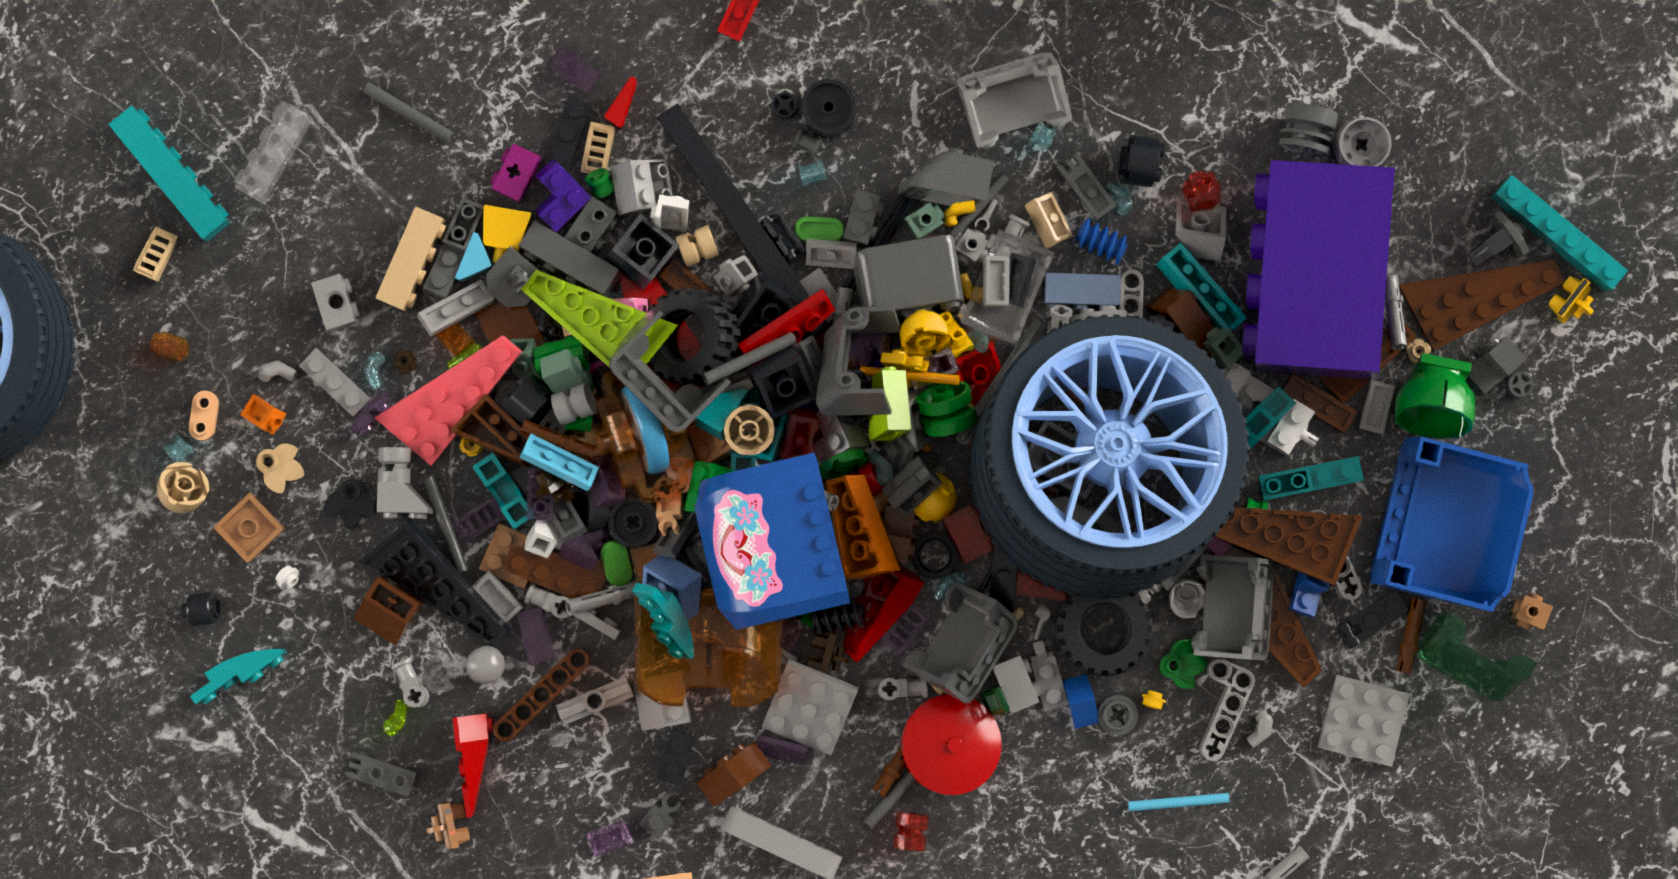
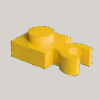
(902, 362)

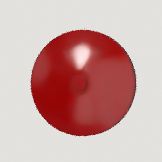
(951, 745)

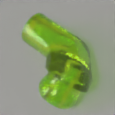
(473, 348)
(396, 720)

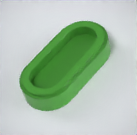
(819, 228)
(616, 563)

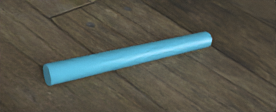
(1178, 802)

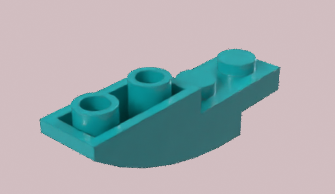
(1267, 414)
(1311, 478)
(669, 620)
(245, 667)

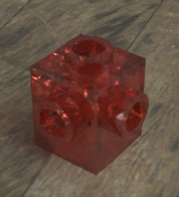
(1202, 191)

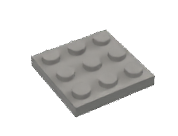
(810, 707)
(1363, 720)

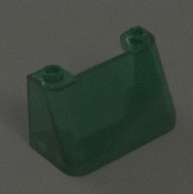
(1445, 652)

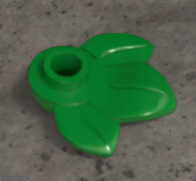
(1185, 664)

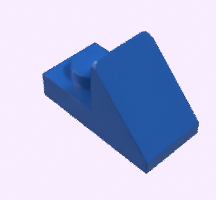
(1306, 595)

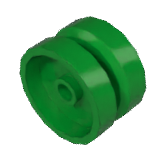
(946, 409)

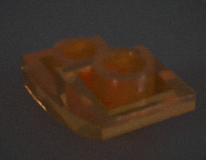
(455, 339)

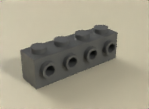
(569, 260)

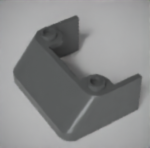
(949, 179)
(840, 390)
(671, 408)

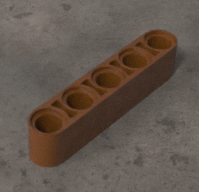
(530, 700)

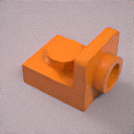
(263, 414)

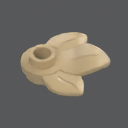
(283, 467)

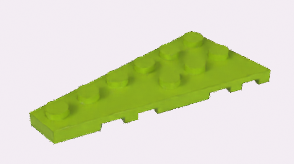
(592, 317)

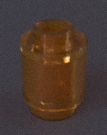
(169, 346)

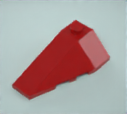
(884, 602)

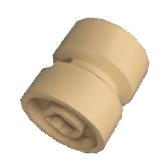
(697, 246)

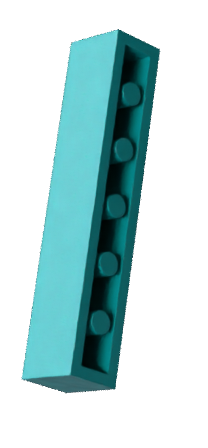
(169, 174)
(1559, 233)

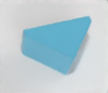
(475, 260)

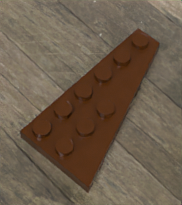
(1287, 638)

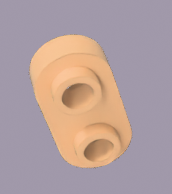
(205, 415)

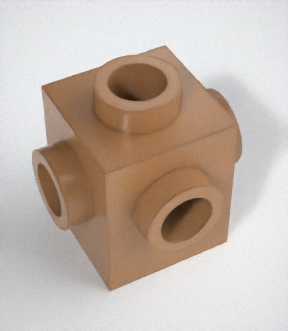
(1539, 611)

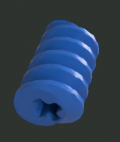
(1102, 241)

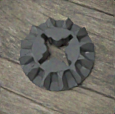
(1129, 717)

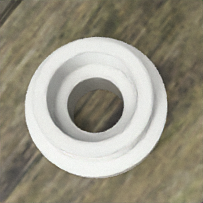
(287, 577)

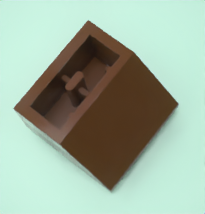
(387, 610)

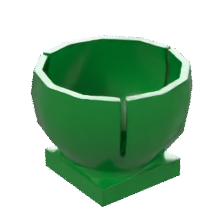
(1436, 399)

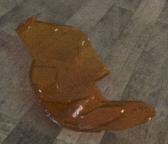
(741, 659)

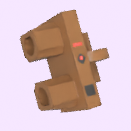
(452, 836)

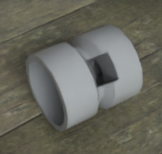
(576, 403)
(394, 464)

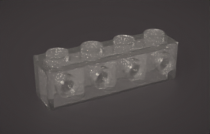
(273, 152)

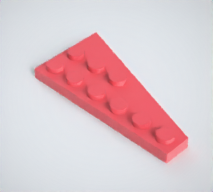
(430, 413)

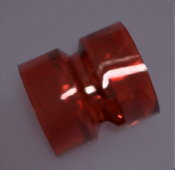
(910, 831)

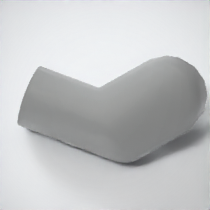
(275, 368)
(1263, 730)

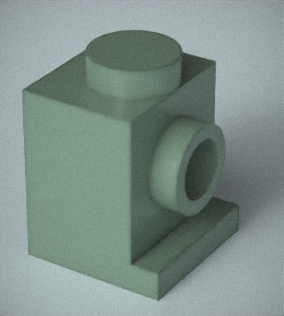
(921, 229)
(1230, 346)
(525, 362)

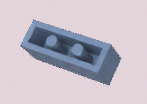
(1081, 290)

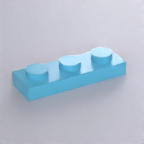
(559, 462)

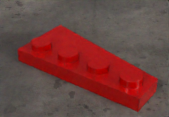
(798, 320)

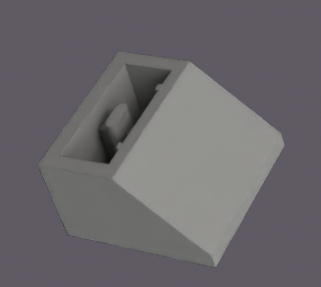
(640, 184)
(400, 499)

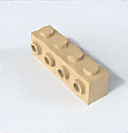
(411, 259)

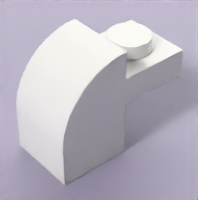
(543, 538)

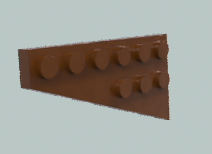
(1464, 302)
(1296, 539)

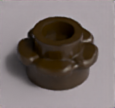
(409, 365)

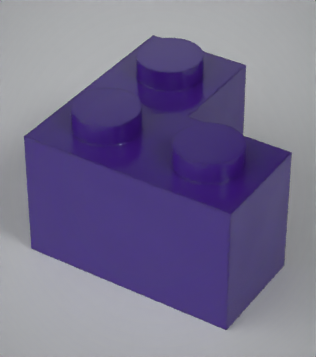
(566, 195)

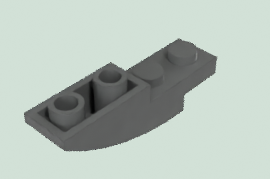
(455, 242)

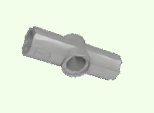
(579, 706)

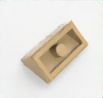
(1048, 220)

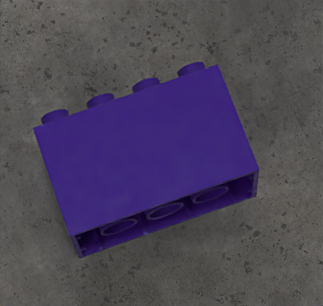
(1320, 269)

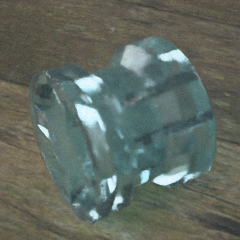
(1043, 136)
(178, 449)

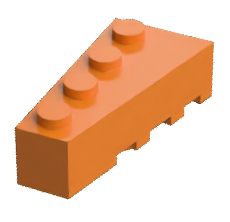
(859, 530)

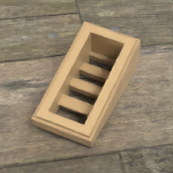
(610, 130)
(147, 250)

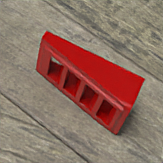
(619, 108)

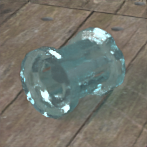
(812, 172)

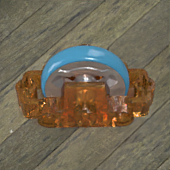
(641, 438)

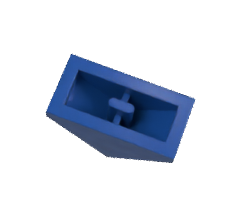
(1081, 701)

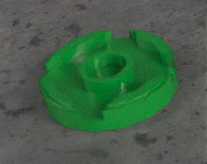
(840, 463)

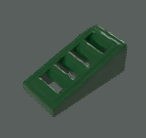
(995, 700)

